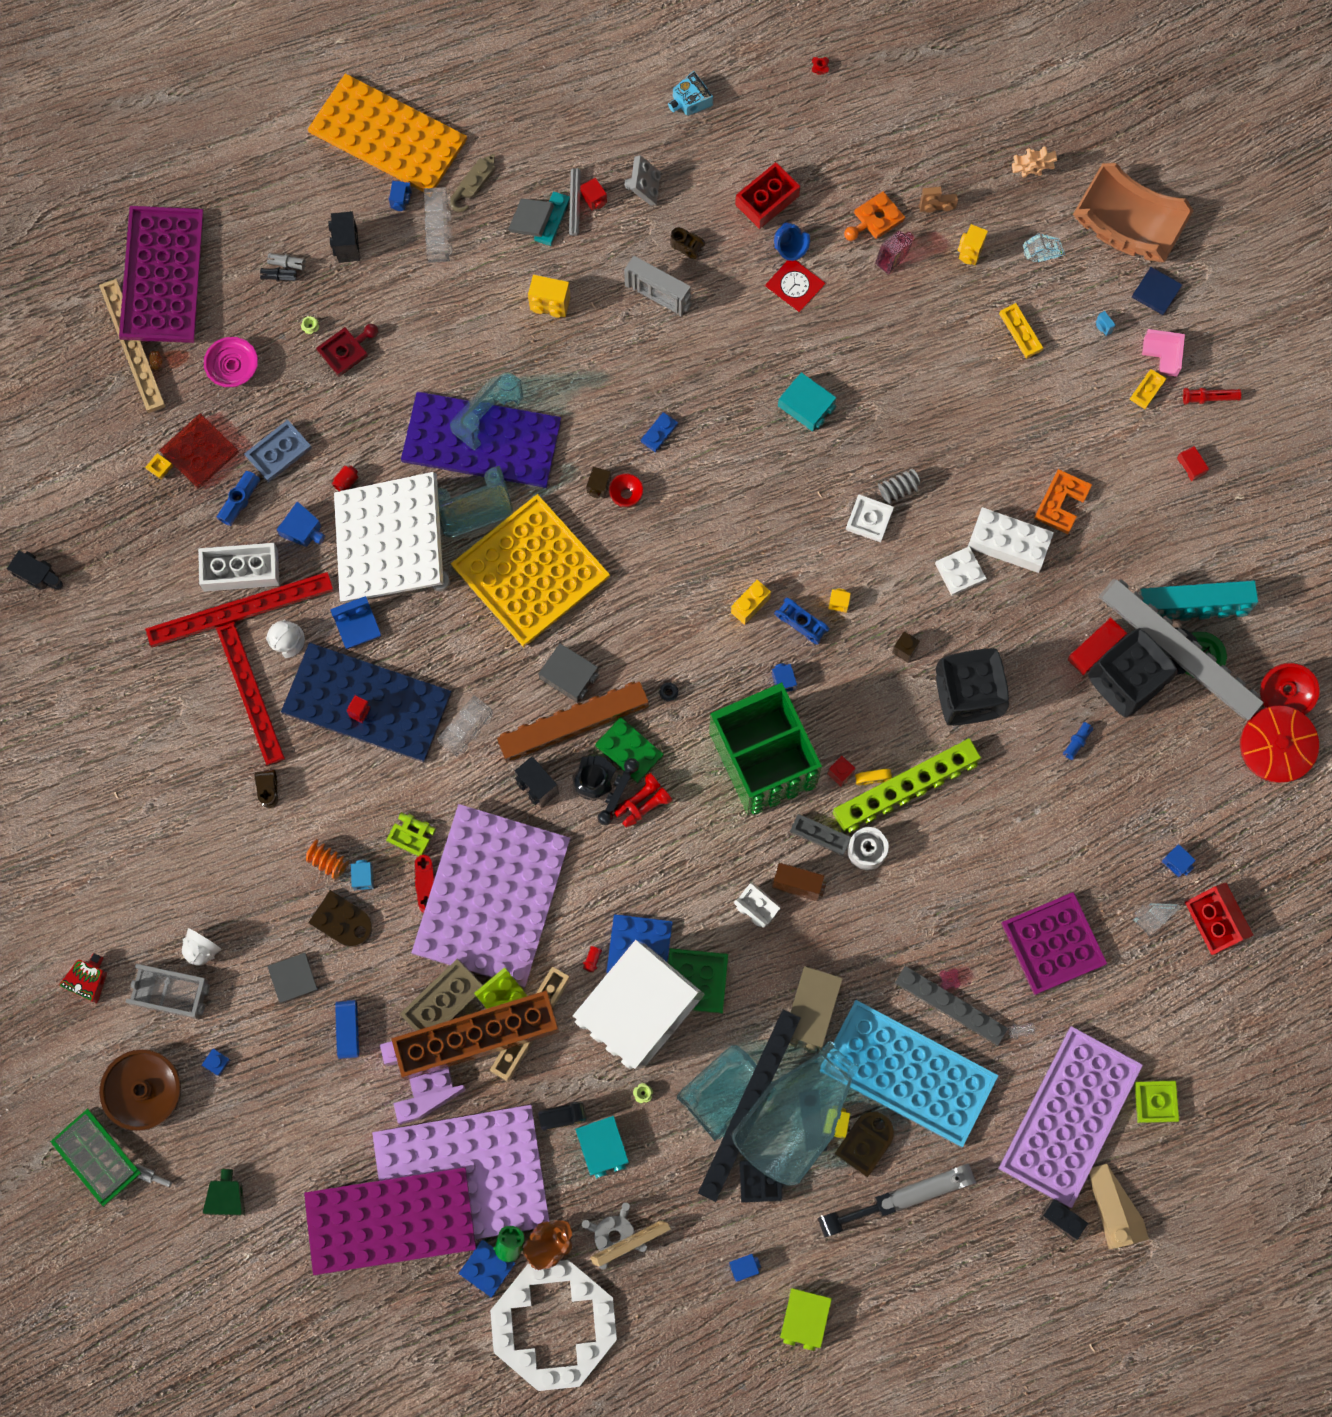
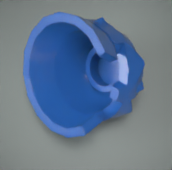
(791, 241)

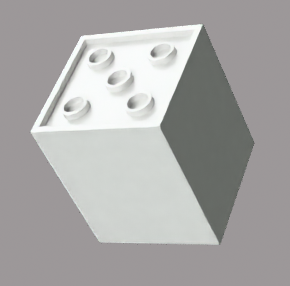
(638, 1006)

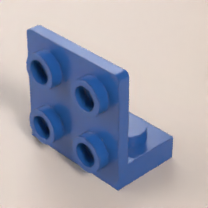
(355, 622)

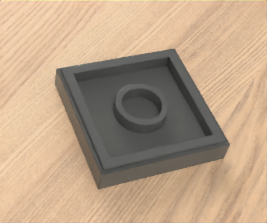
(531, 217)
(292, 978)

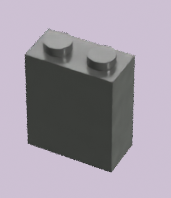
(569, 673)

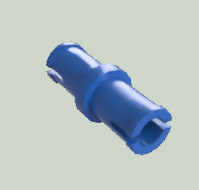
(1078, 741)

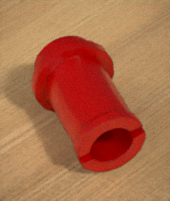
(592, 959)

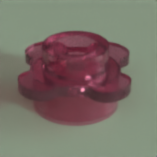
(953, 974)

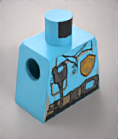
(691, 95)

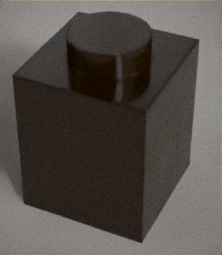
(598, 482)
(905, 646)

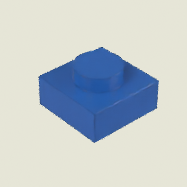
(216, 1062)

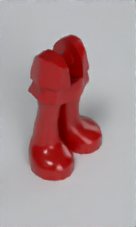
(650, 787)

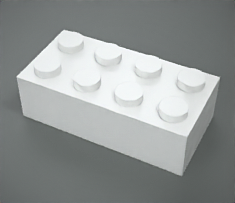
(1010, 540)
(238, 567)

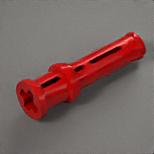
(1203, 395)

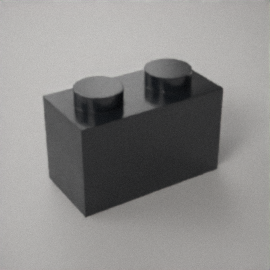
(1063, 1220)

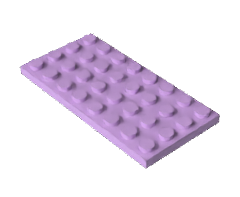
(1070, 1117)

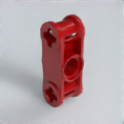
(423, 880)

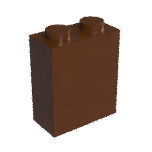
(799, 882)

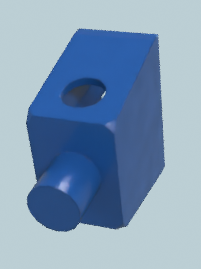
(301, 527)

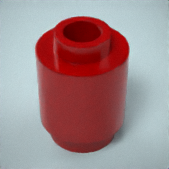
(345, 478)

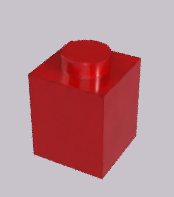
(593, 194)
(841, 771)

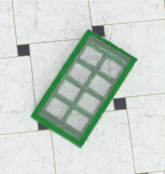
(95, 1157)

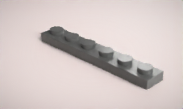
(951, 1006)

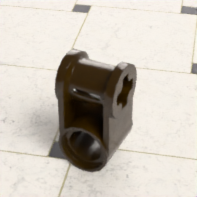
(688, 245)
(267, 785)

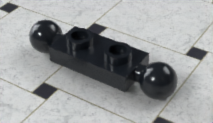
(631, 766)

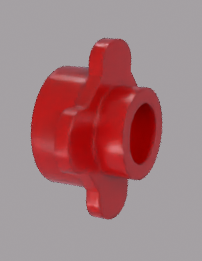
(820, 69)

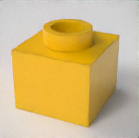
(839, 600)

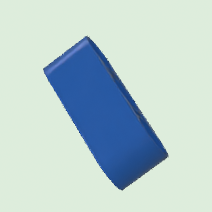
(347, 1029)

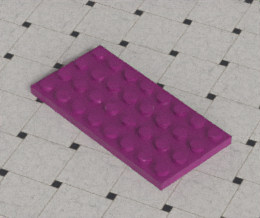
(161, 274)
(389, 1221)

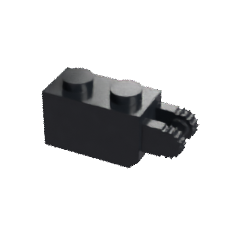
(34, 572)

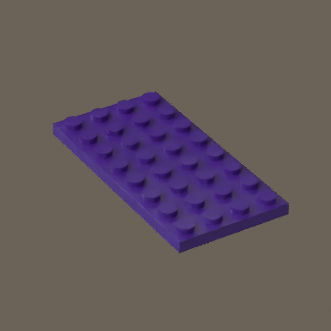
(509, 438)

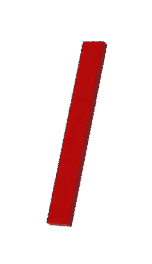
(250, 694)

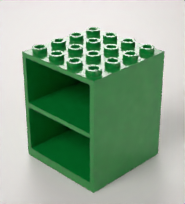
(765, 749)

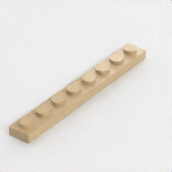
(133, 350)

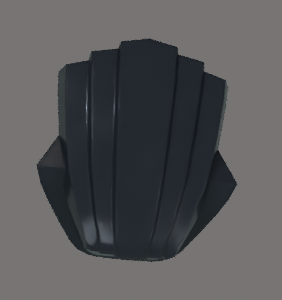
(593, 777)

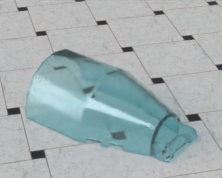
(796, 1117)

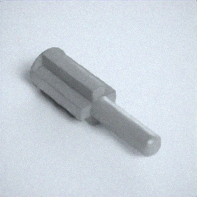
(149, 1176)

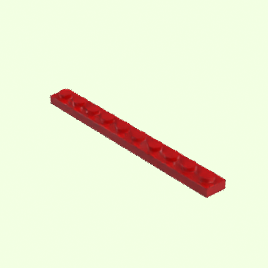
(239, 609)

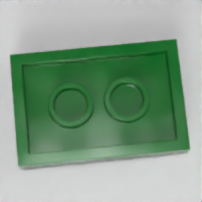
(624, 743)

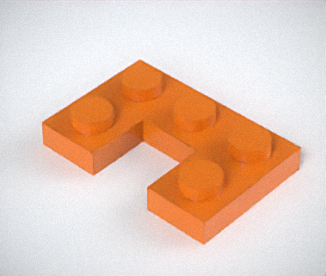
(1050, 511)

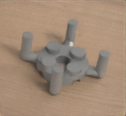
(610, 1224)

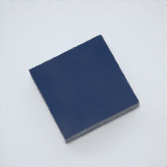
(1157, 291)

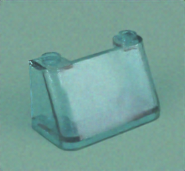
(501, 388)
(475, 507)
(718, 1090)

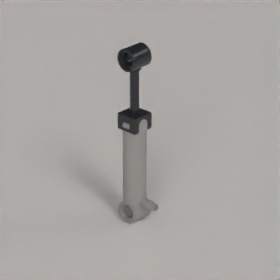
(903, 1198)

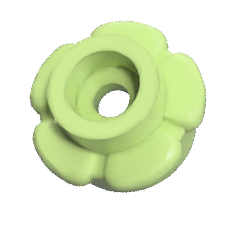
(306, 322)
(643, 1098)

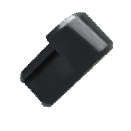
(562, 1116)

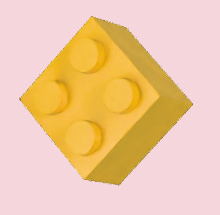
(549, 296)

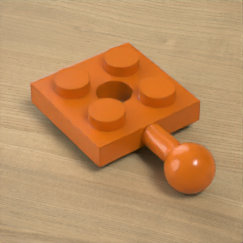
(875, 225)

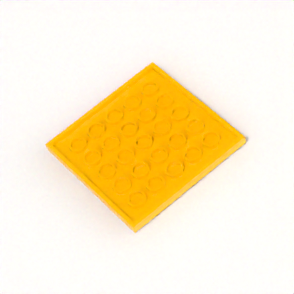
(530, 570)

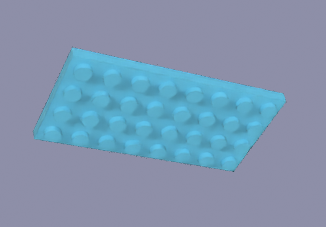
(913, 1073)

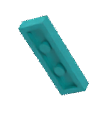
(560, 206)

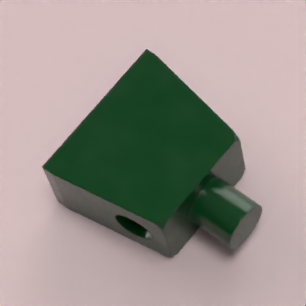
(225, 1196)

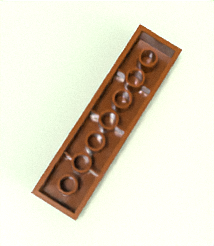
(475, 1035)

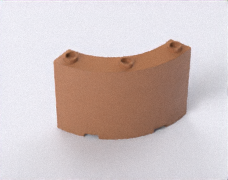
(1132, 215)

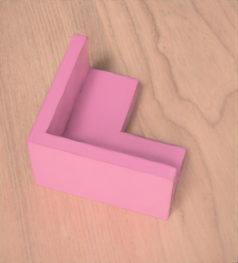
(1166, 346)

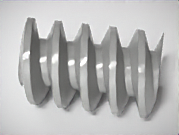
(899, 485)

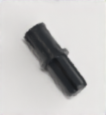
(278, 274)

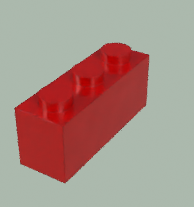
(1096, 646)

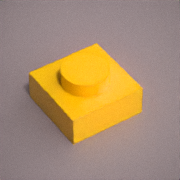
(159, 466)

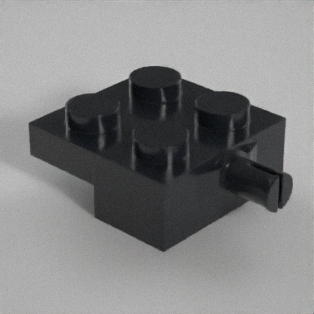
(757, 1186)

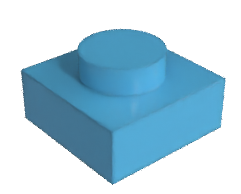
(1105, 323)

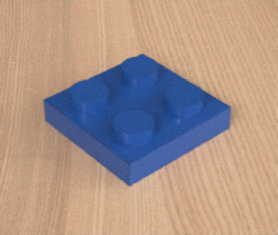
(486, 1269)

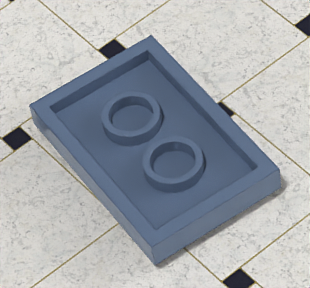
(278, 451)

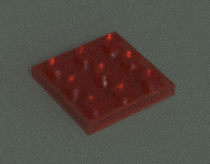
(199, 451)

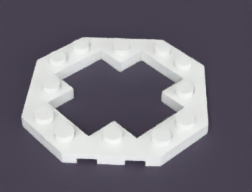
(524, 1360)

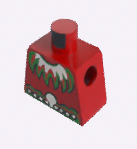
(86, 978)

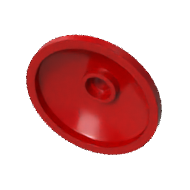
(1303, 691)

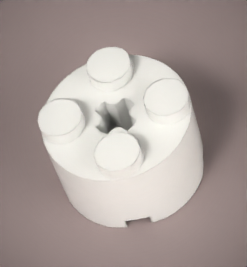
(858, 853)

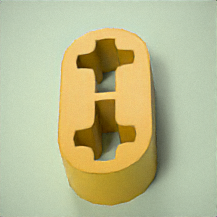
(873, 777)

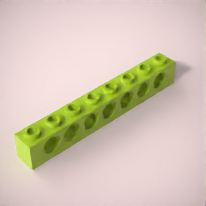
(964, 750)

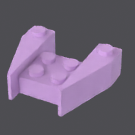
(428, 1090)

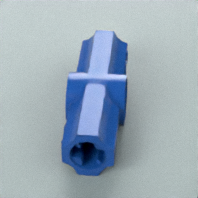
(231, 507)

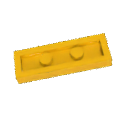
(1021, 330)

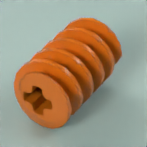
(325, 860)

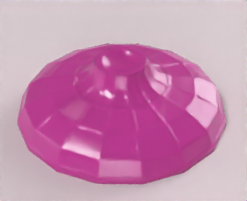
(230, 362)

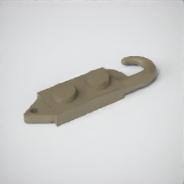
(473, 181)

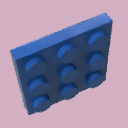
(627, 929)

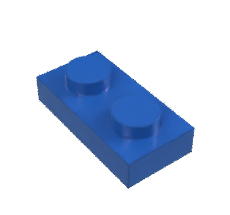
(659, 432)

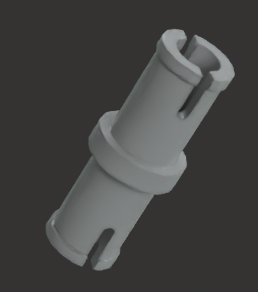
(286, 261)

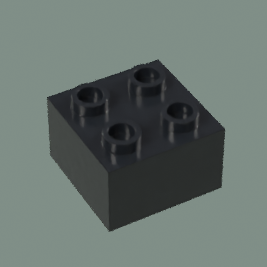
(344, 237)
(536, 781)

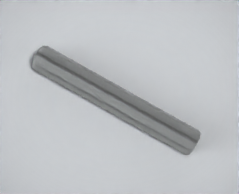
(574, 202)

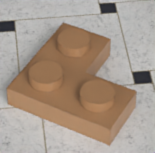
(933, 200)

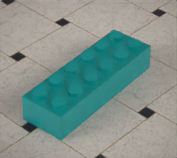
(1202, 600)

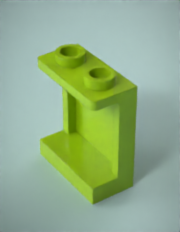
(805, 1319)

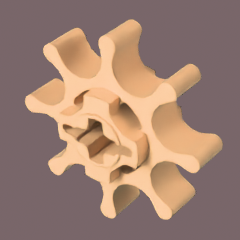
(1034, 162)

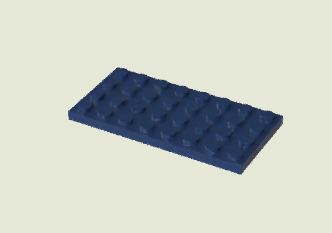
(402, 709)

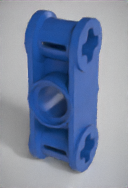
(795, 612)

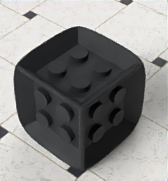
(1132, 672)
(972, 686)

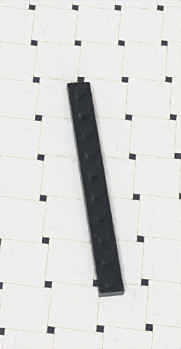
(758, 1083)

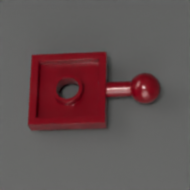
(345, 340)

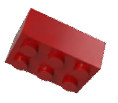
(767, 195)

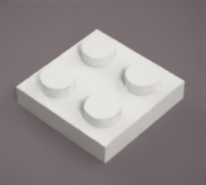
(869, 518)
(960, 571)

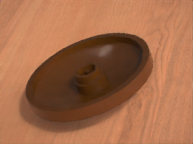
(140, 1090)

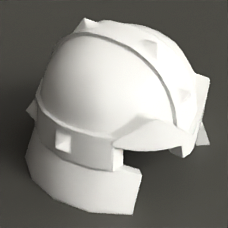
(286, 638)
(198, 949)

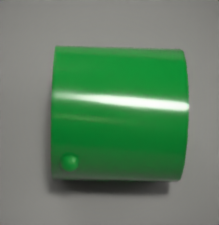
(509, 1243)

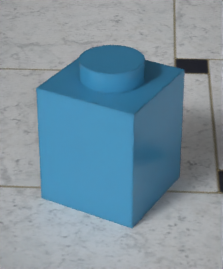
(362, 875)

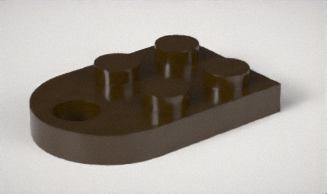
(340, 920)
(865, 1143)

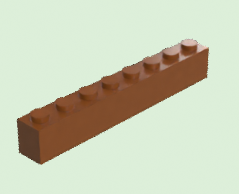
(572, 721)

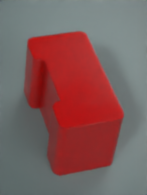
(1193, 463)
(358, 709)

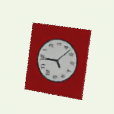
(795, 284)

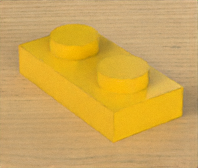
(1148, 389)

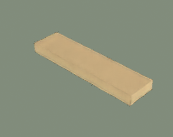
(630, 1243)

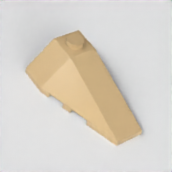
(1117, 1212)

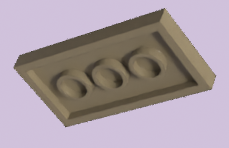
(443, 997)

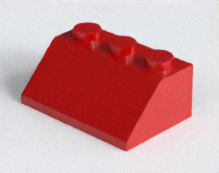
(1219, 918)

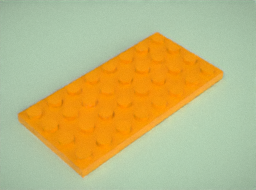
(387, 133)

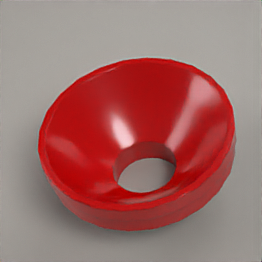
(624, 482)

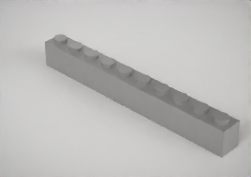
(1181, 650)

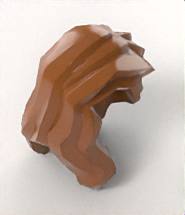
(548, 1244)

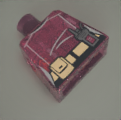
(898, 246)

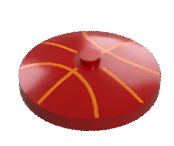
(1279, 744)

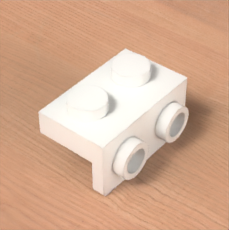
(757, 905)

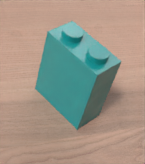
(807, 402)
(602, 1147)

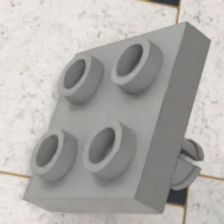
(644, 180)

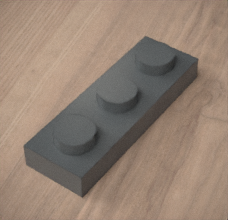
(820, 834)

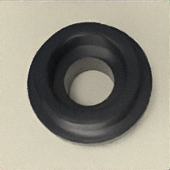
(668, 686)

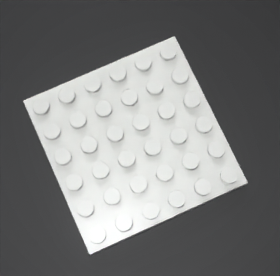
(388, 537)

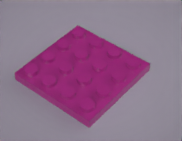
(1053, 943)

